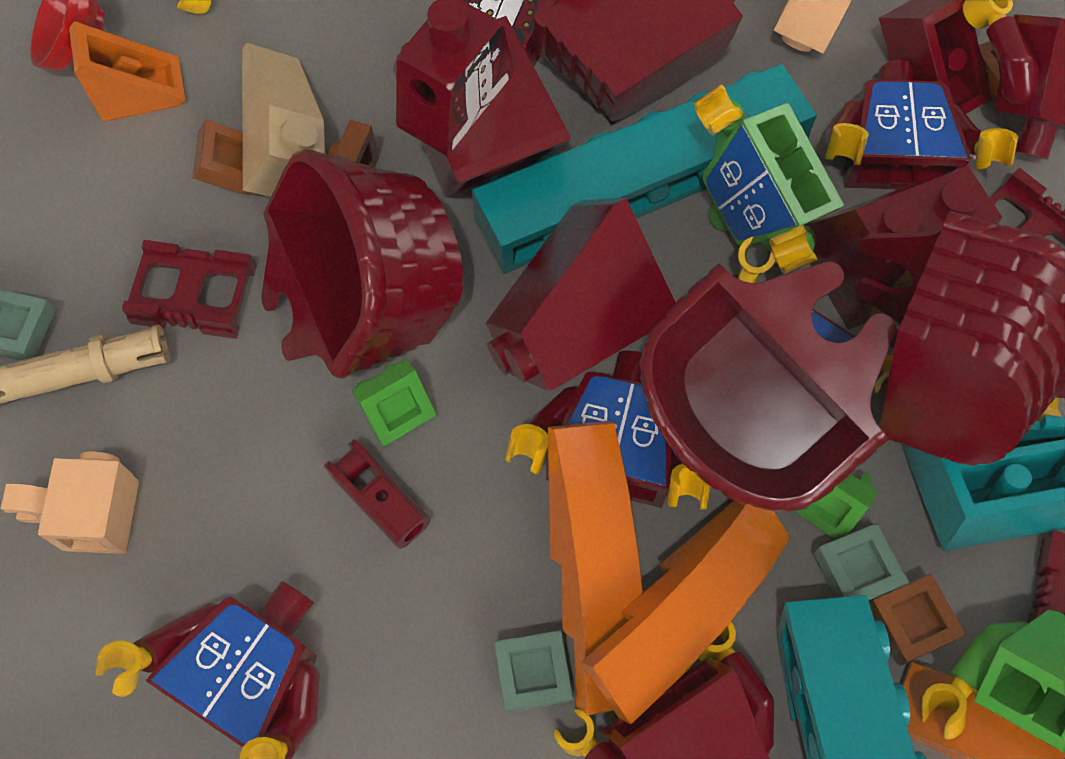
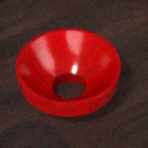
(51, 33)

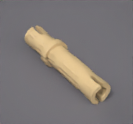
(98, 360)

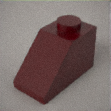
(939, 46)

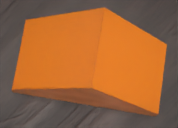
(123, 74)

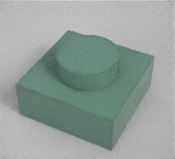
(23, 324)
(861, 564)
(533, 672)

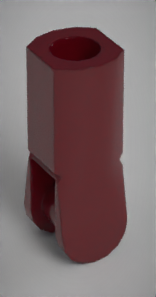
(381, 498)

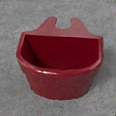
(632, 49)
(359, 260)
(974, 336)
(758, 393)

